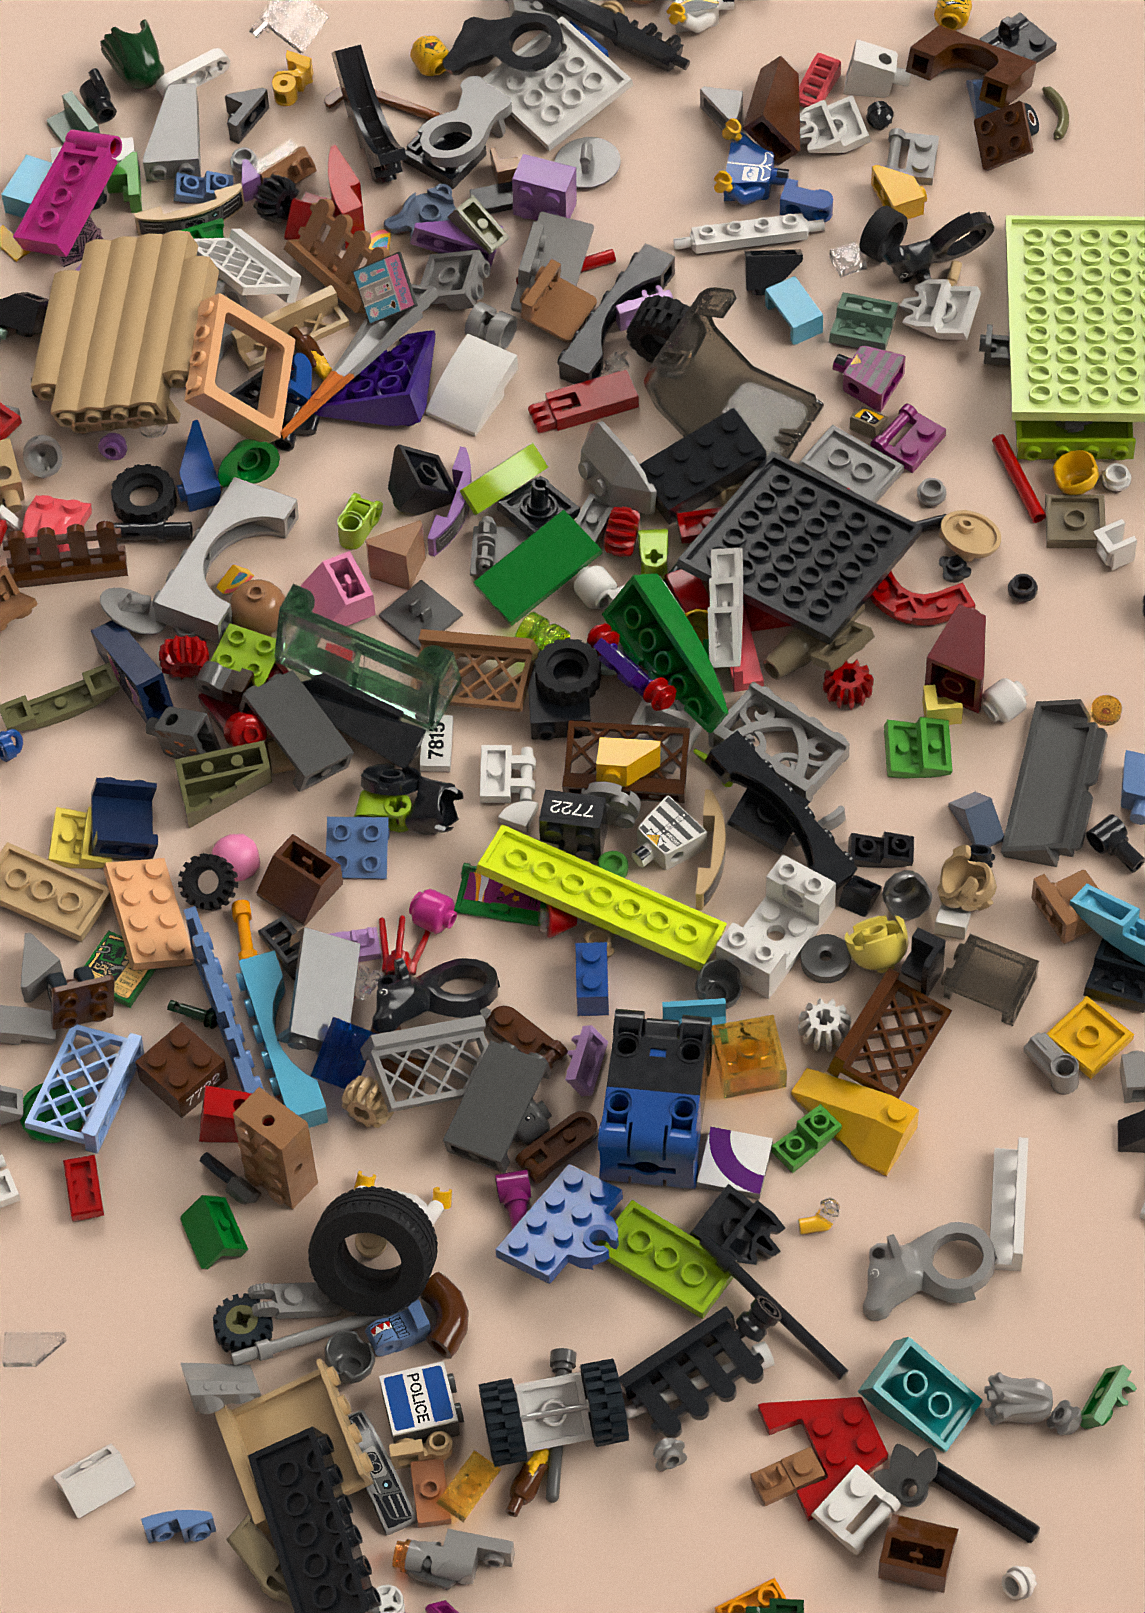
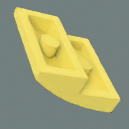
(72, 840)

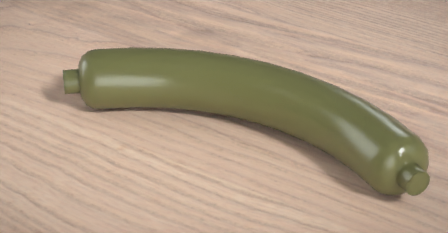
(1062, 110)

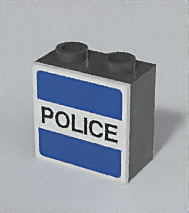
(421, 1402)

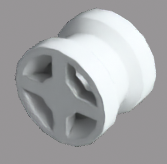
(391, 1598)

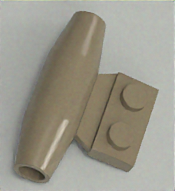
(801, 648)

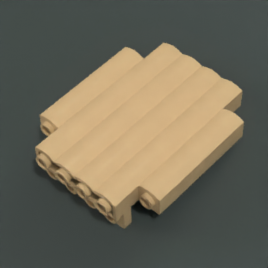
(122, 332)

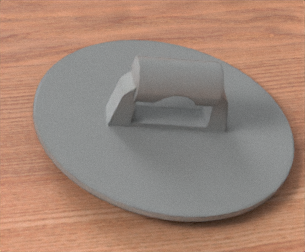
(594, 160)
(131, 610)

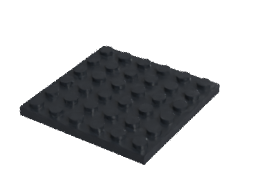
(805, 544)

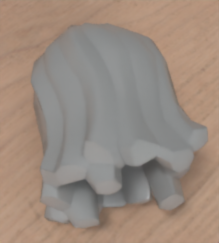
(1017, 1399)

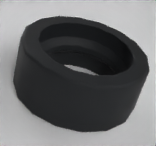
(883, 233)

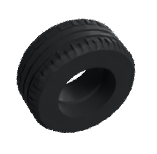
(356, 1285)

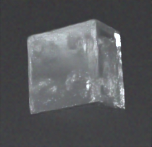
(292, 21)

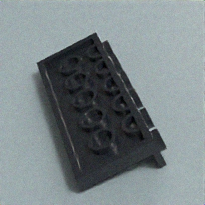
(313, 1526)

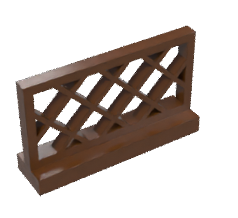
(646, 787)
(864, 1029)

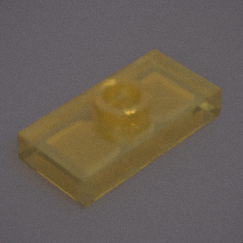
(468, 1486)

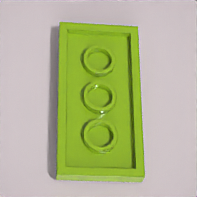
(667, 1260)

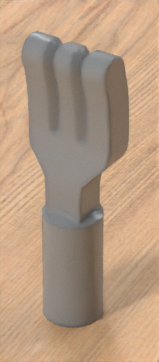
(829, 822)

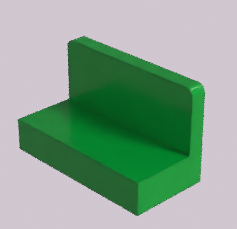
(212, 1230)

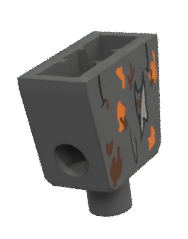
(183, 732)

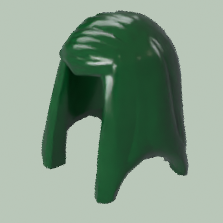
(134, 56)

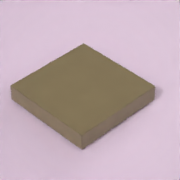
(1073, 520)

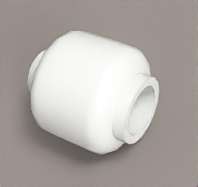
(592, 586)
(1004, 700)

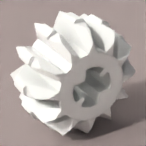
(835, 1025)

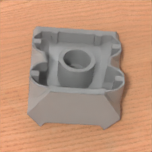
(218, 1385)

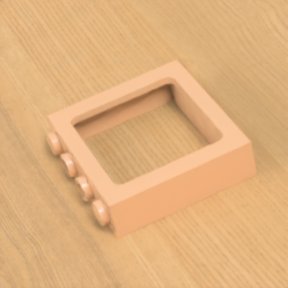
(201, 390)

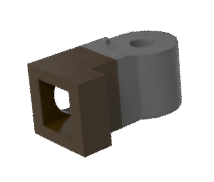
(223, 683)

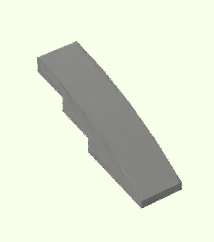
(25, 1024)

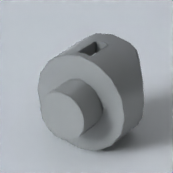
(42, 456)

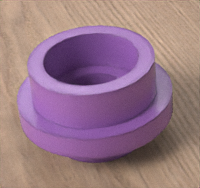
(112, 446)

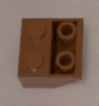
(300, 880)
(917, 1553)

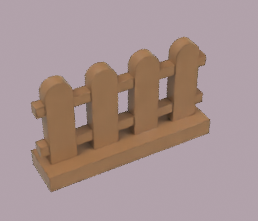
(323, 259)

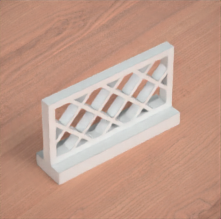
(250, 266)

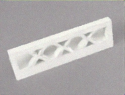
(1009, 1205)

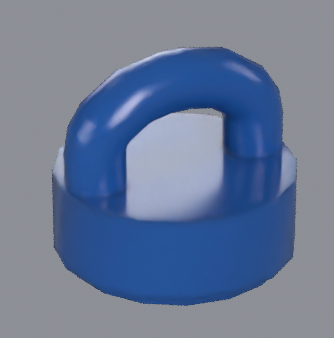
(7, 748)

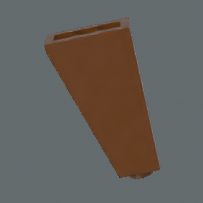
(775, 110)

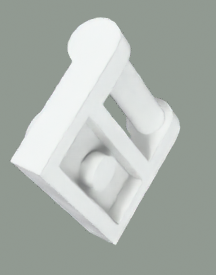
(847, 1501)

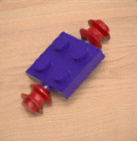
(653, 691)

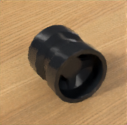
(758, 1318)

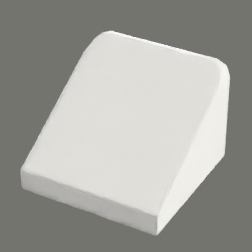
(952, 922)

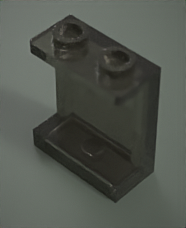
(991, 976)

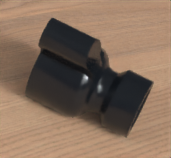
(97, 97)
(308, 427)

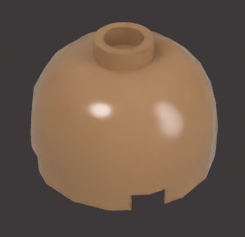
(257, 606)

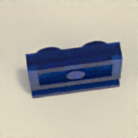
(340, 1054)

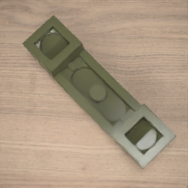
(63, 703)

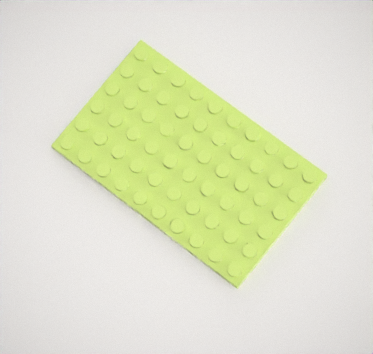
(1076, 317)

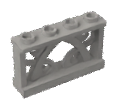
(786, 717)

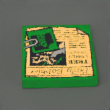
(112, 959)

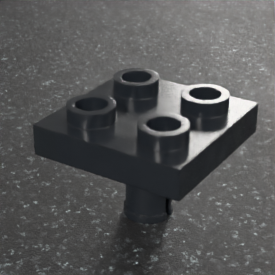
(535, 505)

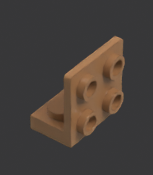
(1054, 903)

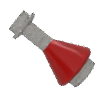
(556, 921)

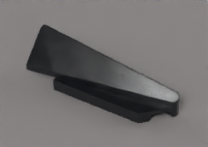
(367, 719)

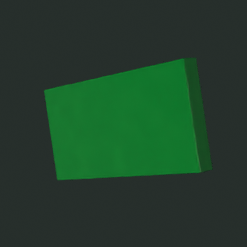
(537, 567)

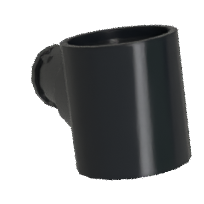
(1111, 837)

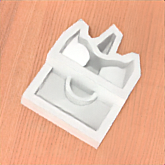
(833, 127)
(942, 309)

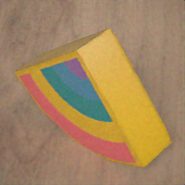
(380, 239)
(233, 579)

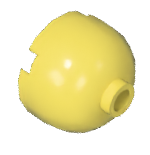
(878, 943)

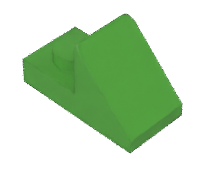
(127, 180)

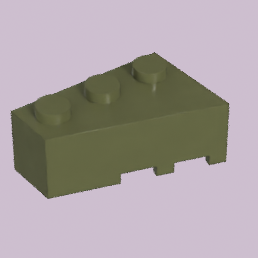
(221, 778)

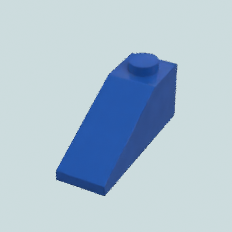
(197, 473)

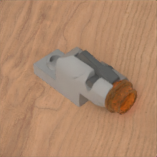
(454, 1560)

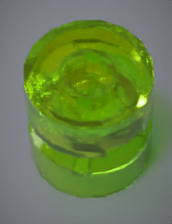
(539, 629)

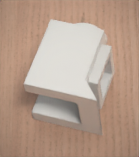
(1111, 546)

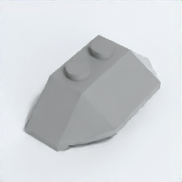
(615, 471)

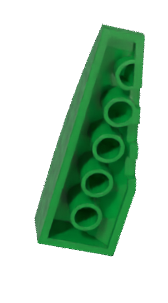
(667, 646)

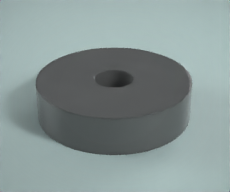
(822, 946)

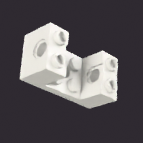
(797, 907)

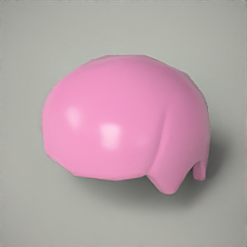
(240, 852)

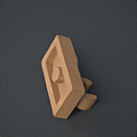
(294, 166)
(787, 1476)

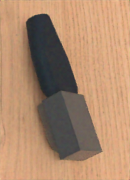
(236, 1186)

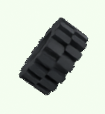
(225, 885)

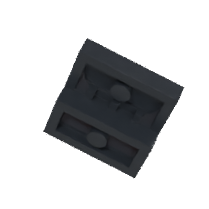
(1116, 978)

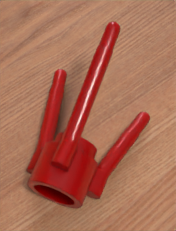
(388, 960)

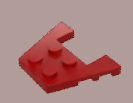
(839, 1435)

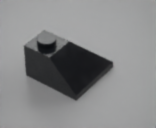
(769, 267)
(419, 481)

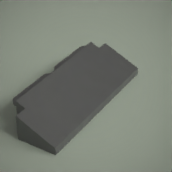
(1053, 783)

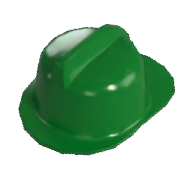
(249, 461)

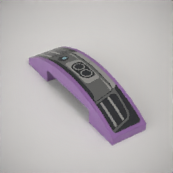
(446, 528)

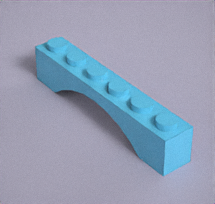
(265, 989)

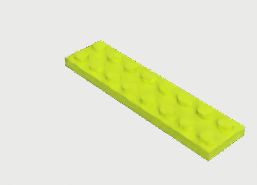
(601, 897)

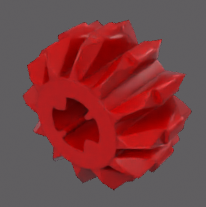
(622, 531)
(183, 656)
(848, 684)

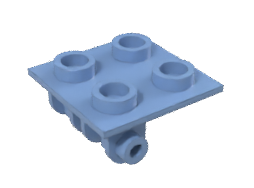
(359, 845)

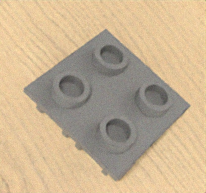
(492, 544)

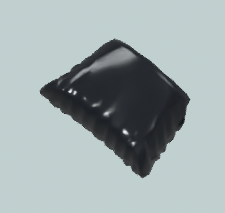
(433, 807)

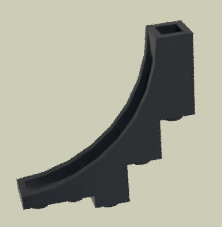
(369, 121)

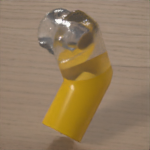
(823, 1219)

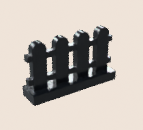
(692, 1346)

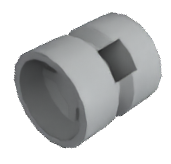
(491, 326)

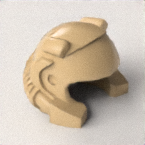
(966, 882)

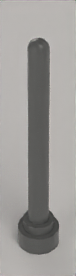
(562, 1362)

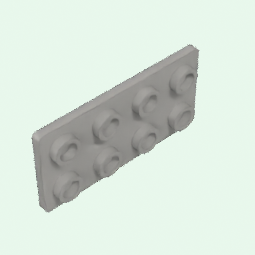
(554, 239)

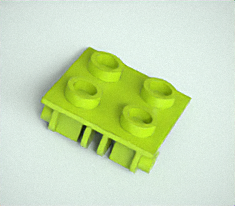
(246, 650)

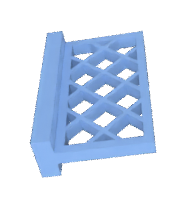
(107, 1100)

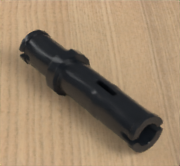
(156, 531)

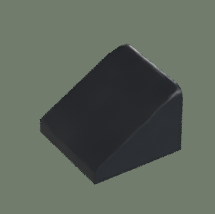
(859, 895)

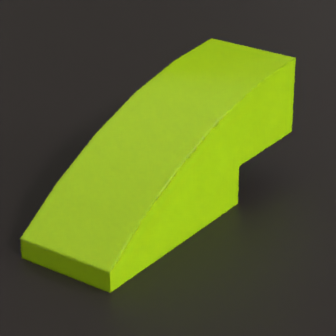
(503, 479)

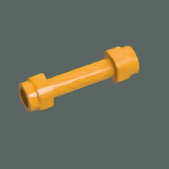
(242, 915)

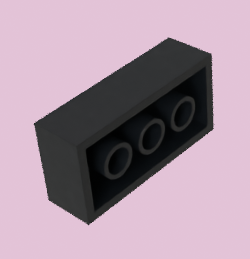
(703, 464)

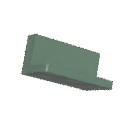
(73, 117)

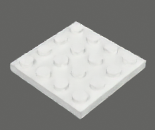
(564, 94)

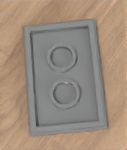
(852, 464)

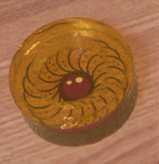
(1106, 710)

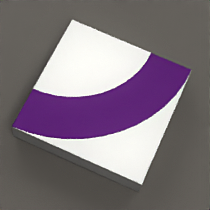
(735, 1160)

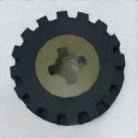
(230, 1329)

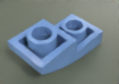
(199, 189)
(193, 1525)

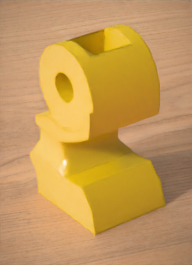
(289, 82)

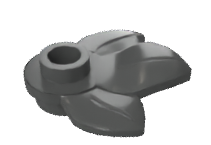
(908, 1471)

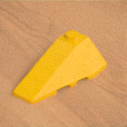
(872, 1122)

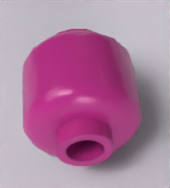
(432, 911)

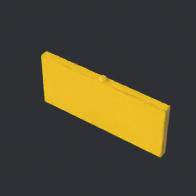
(10, 246)

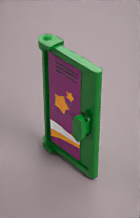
(481, 895)

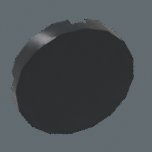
(386, 780)

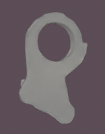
(478, 114)

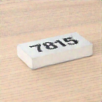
(437, 747)

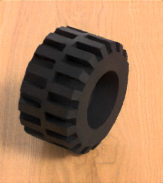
(654, 324)

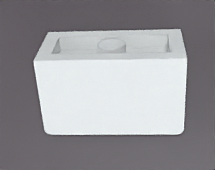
(95, 1480)

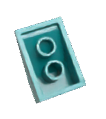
(920, 1394)

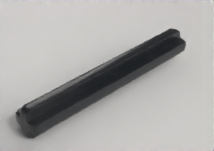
(986, 1503)

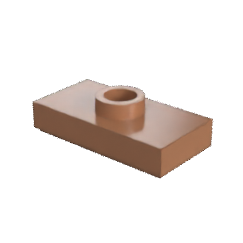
(428, 1486)

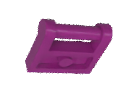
(915, 444)

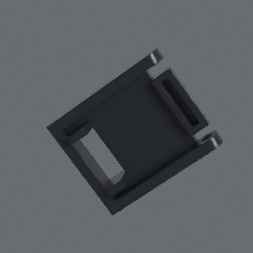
(444, 175)

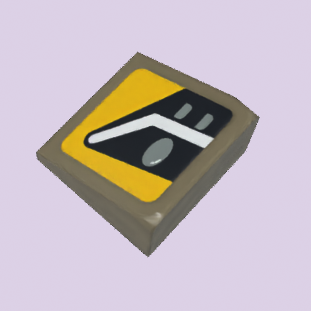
(867, 422)

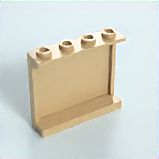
(287, 1411)

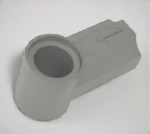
(1052, 1062)

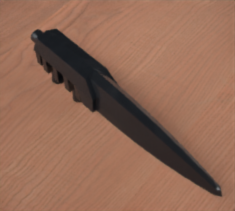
(626, 34)

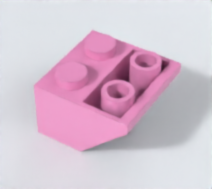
(340, 590)

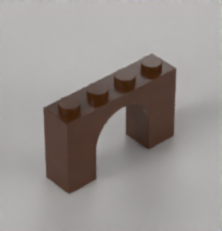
(1004, 72)

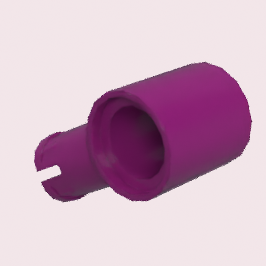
(514, 1193)

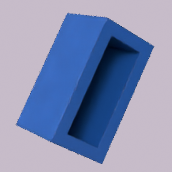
(592, 979)

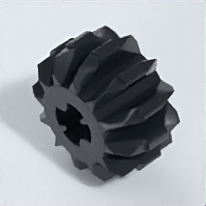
(275, 198)

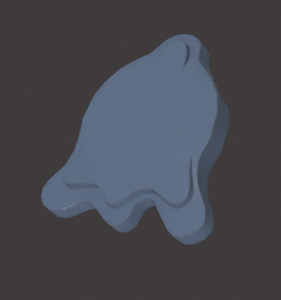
(426, 207)

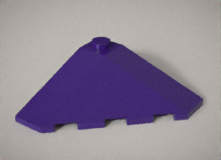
(390, 387)

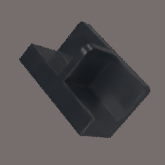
(925, 960)

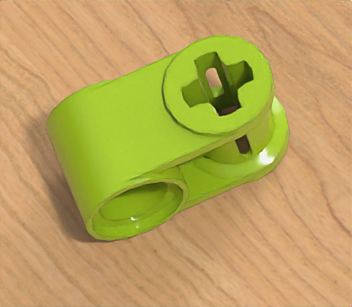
(357, 521)
(653, 551)
(387, 806)

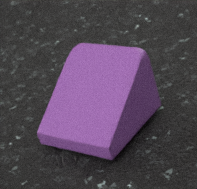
(250, 180)

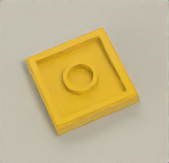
(1090, 1036)

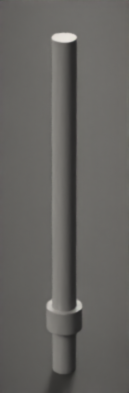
(265, 1349)

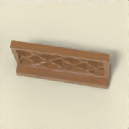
(484, 648)

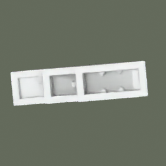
(726, 607)

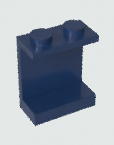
(123, 819)

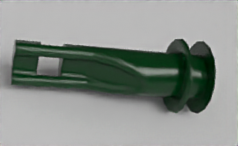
(208, 1016)

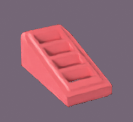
(822, 66)

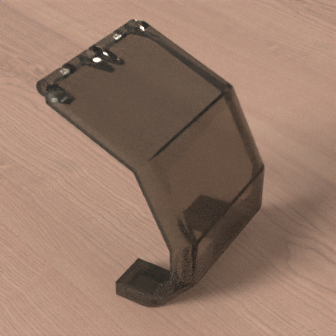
(705, 376)

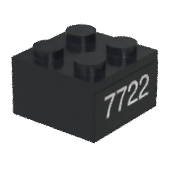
(574, 823)

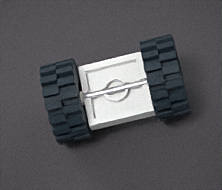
(554, 1412)

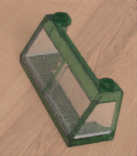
(318, 645)

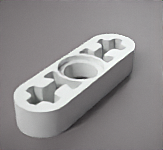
(208, 65)

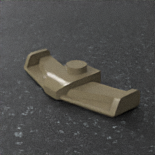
(259, 1559)

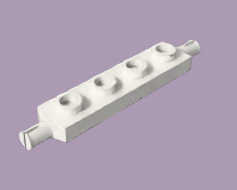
(749, 233)

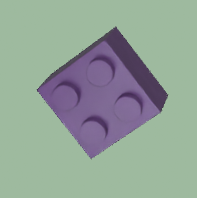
(543, 187)

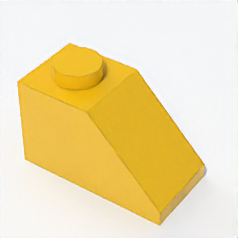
(898, 191)
(626, 760)

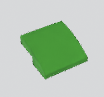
(918, 748)

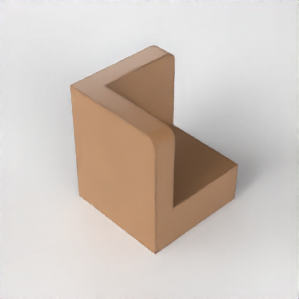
(503, 169)

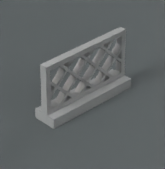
(419, 1041)

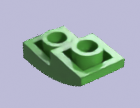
(807, 1139)

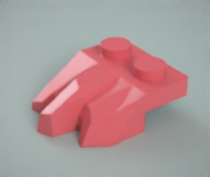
(55, 514)

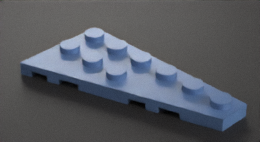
(220, 1000)

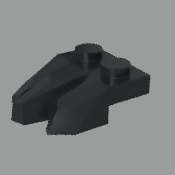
(740, 1226)

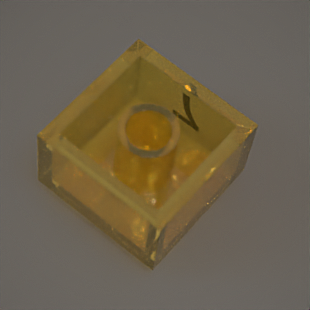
(749, 1056)

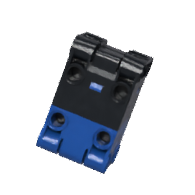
(655, 1099)

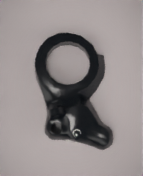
(405, 997)

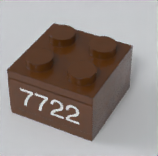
(180, 1069)

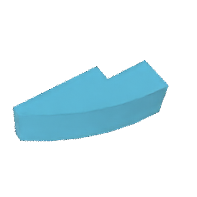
(1112, 919)

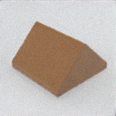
(397, 555)

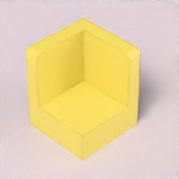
(941, 707)

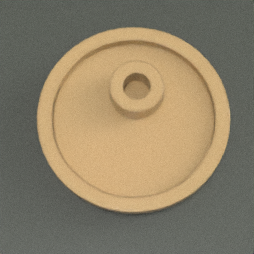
(970, 534)

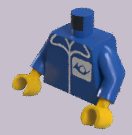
(748, 169)

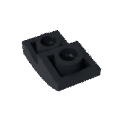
(881, 852)

